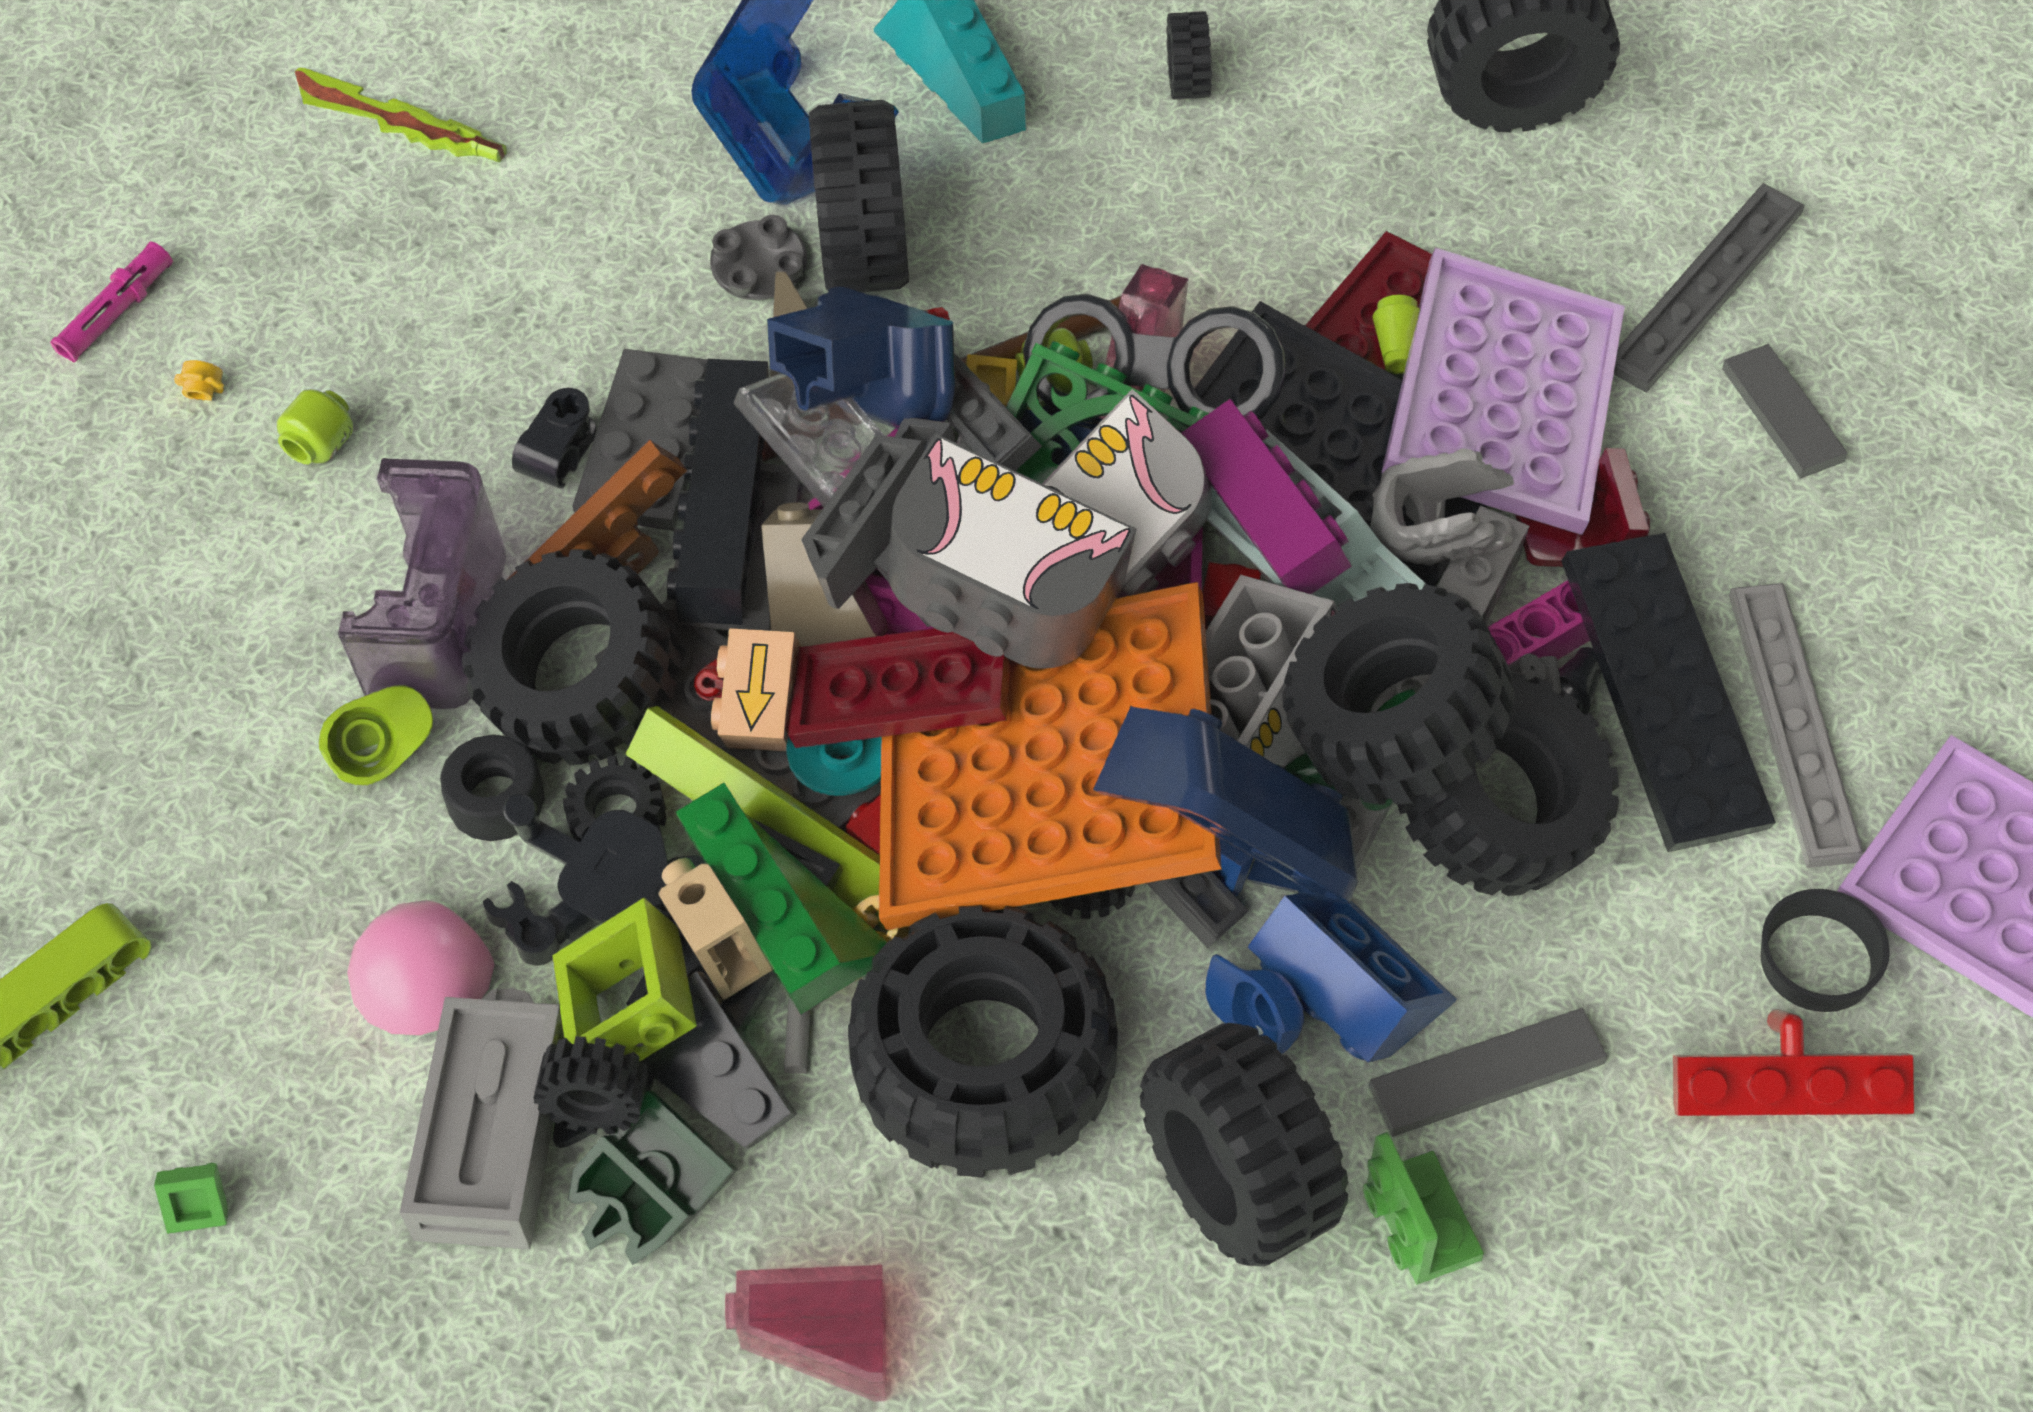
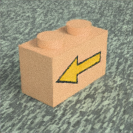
(756, 689)

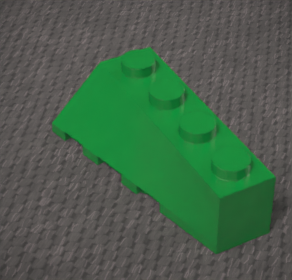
(797, 921)

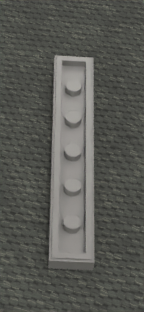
(1795, 726)

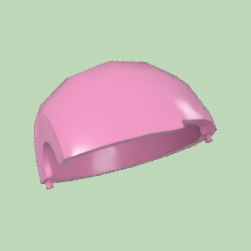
(413, 962)

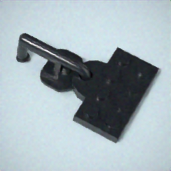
(623, 863)

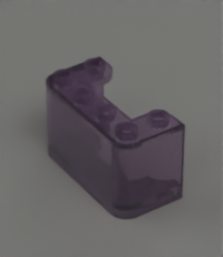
(452, 564)

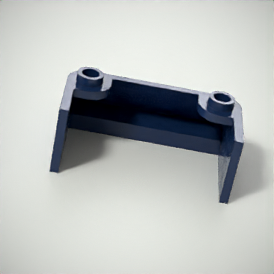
(1201, 773)

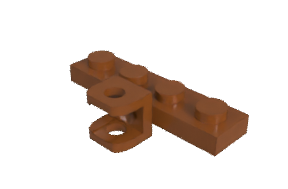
(609, 518)

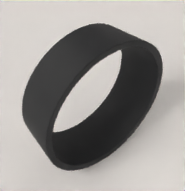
(1839, 908)

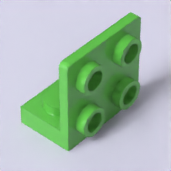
(1421, 1211)

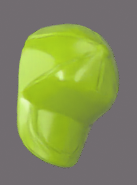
(392, 718)

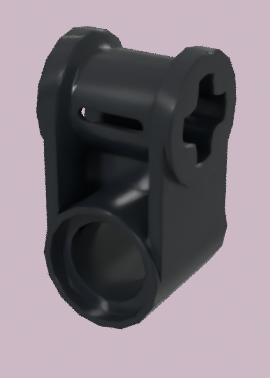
(555, 438)

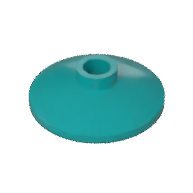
(823, 773)

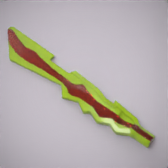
(396, 117)

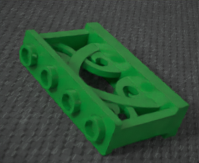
(1076, 407)

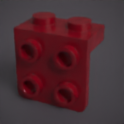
(1613, 516)

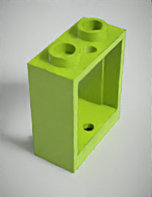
(612, 952)

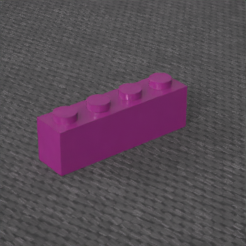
(1266, 501)

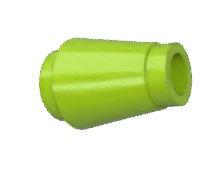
(1395, 327)

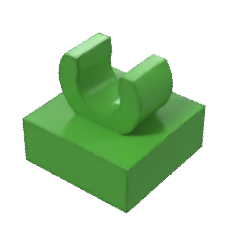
(191, 1198)

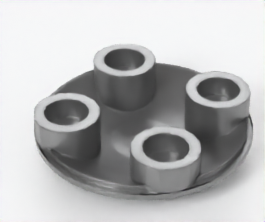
(752, 253)

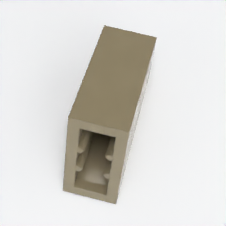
(794, 590)

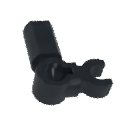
(533, 934)

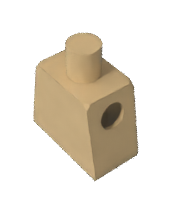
(708, 917)

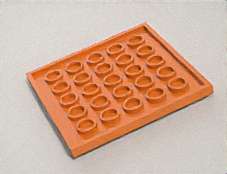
(1012, 803)

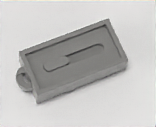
(478, 1131)

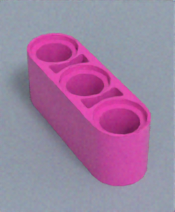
(1548, 617)

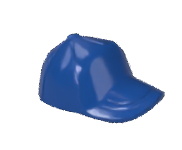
(1255, 999)

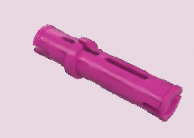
(149, 263)

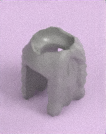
(1423, 488)

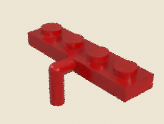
(1793, 1080)

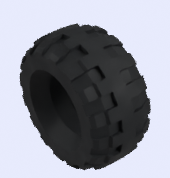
(983, 1113)

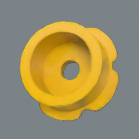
(200, 380)

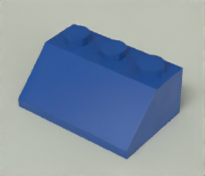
(1350, 974)

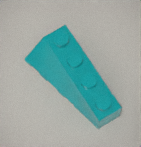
(959, 61)

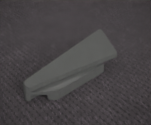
(859, 514)

